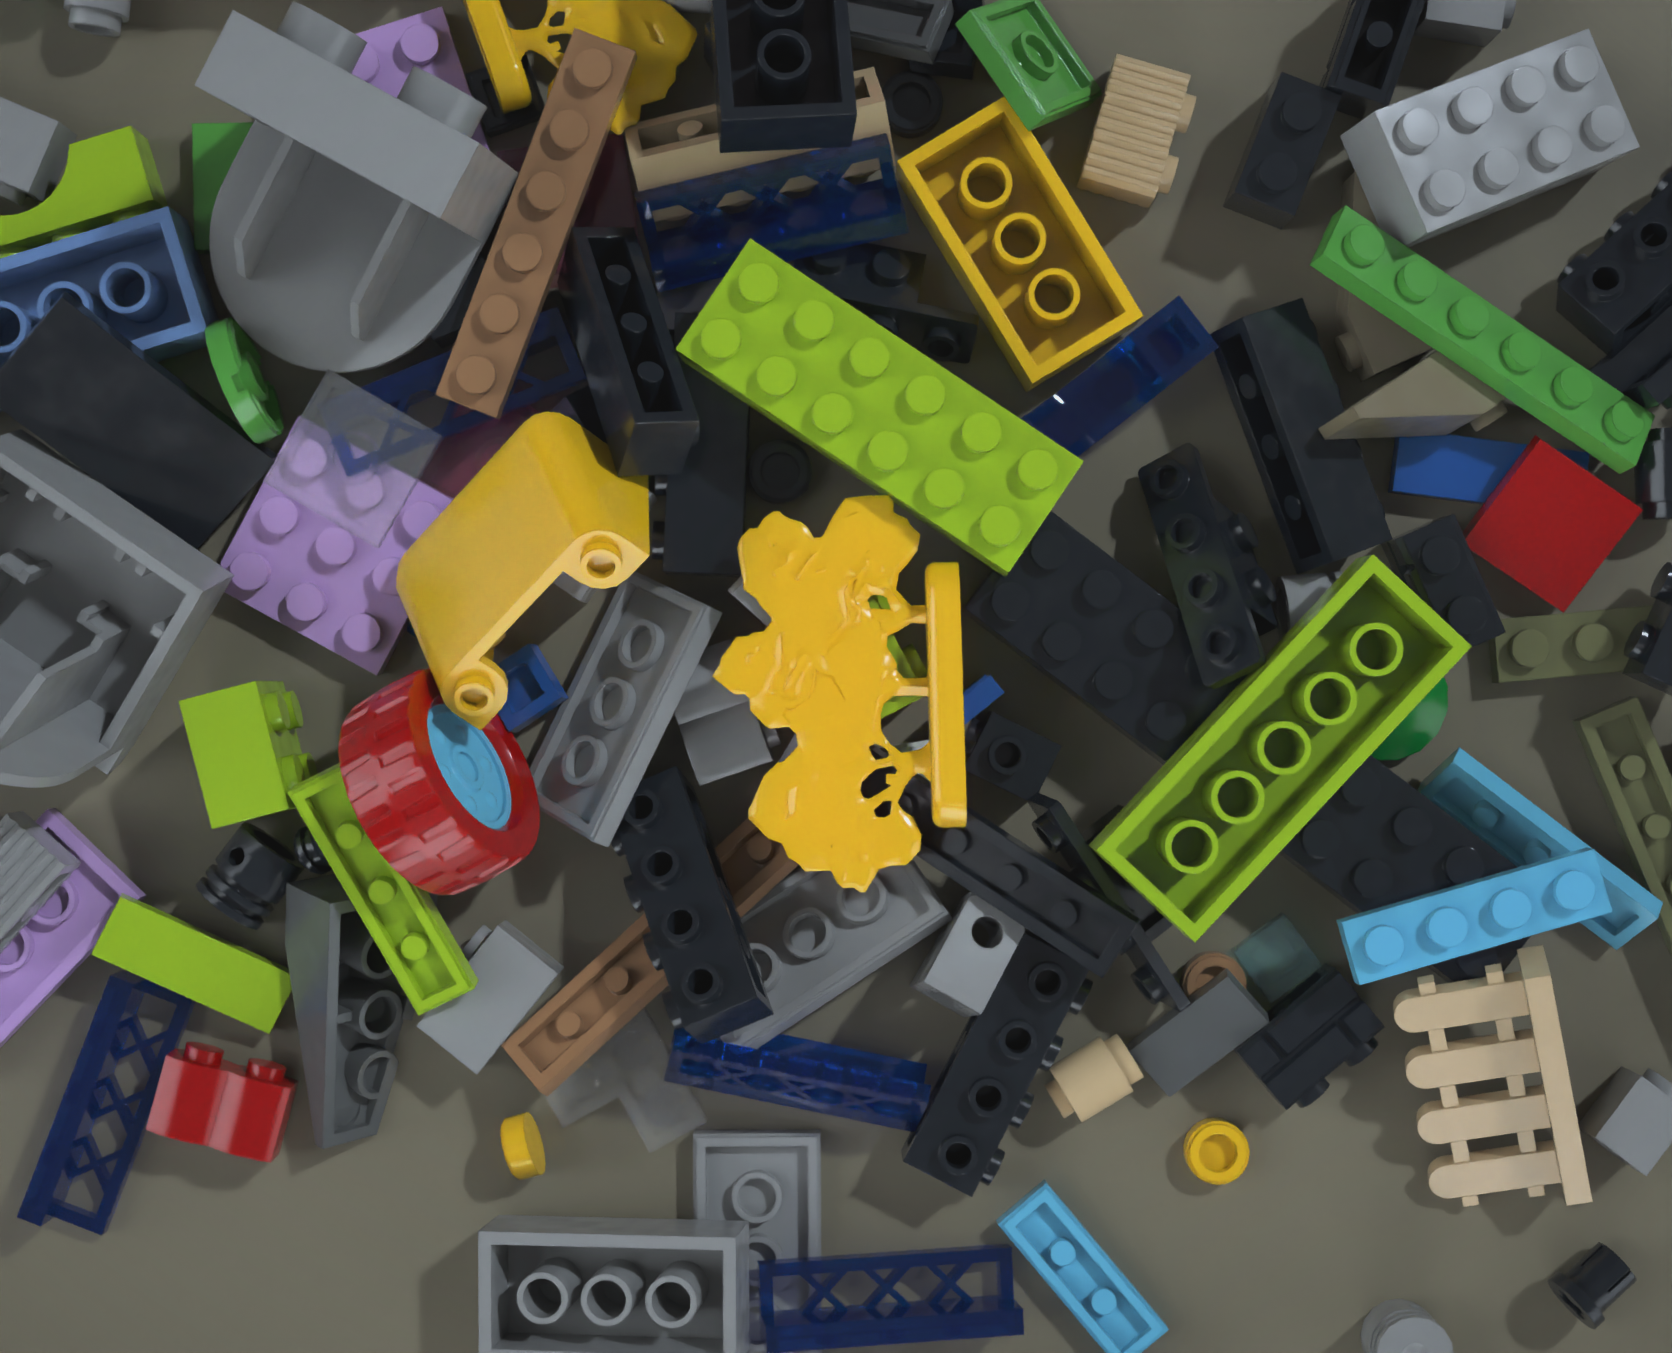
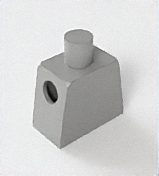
(957, 968)

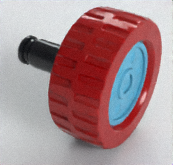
(433, 789)

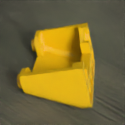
(520, 522)

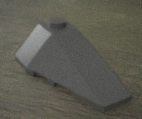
(344, 1010)

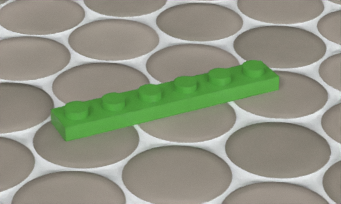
(1482, 339)

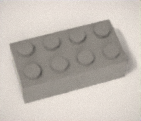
(1489, 139)
(613, 1285)

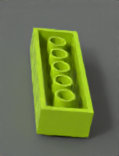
(878, 407)
(1280, 746)

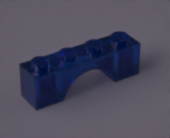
(1124, 379)

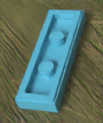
(1081, 1272)

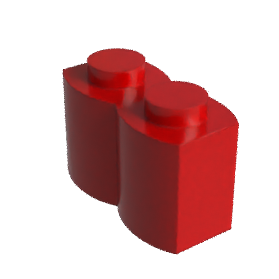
(223, 1103)

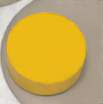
(522, 1146)
(1216, 1150)

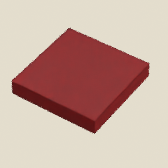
(1550, 524)

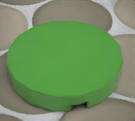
(242, 382)

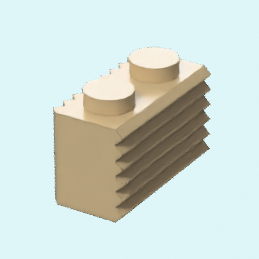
(1135, 131)

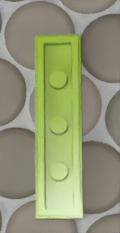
(393, 909)

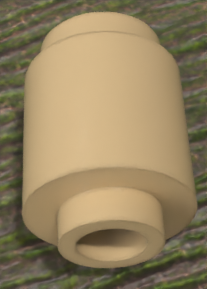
(1093, 1078)

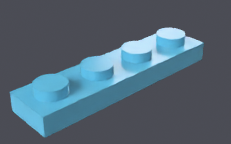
(1530, 835)
(1474, 916)

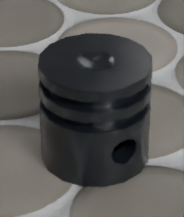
(250, 876)

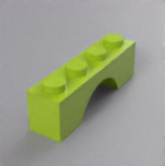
(102, 184)

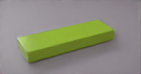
(194, 963)

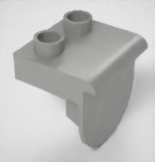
(343, 203)
(89, 616)

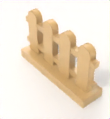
(1493, 1057)

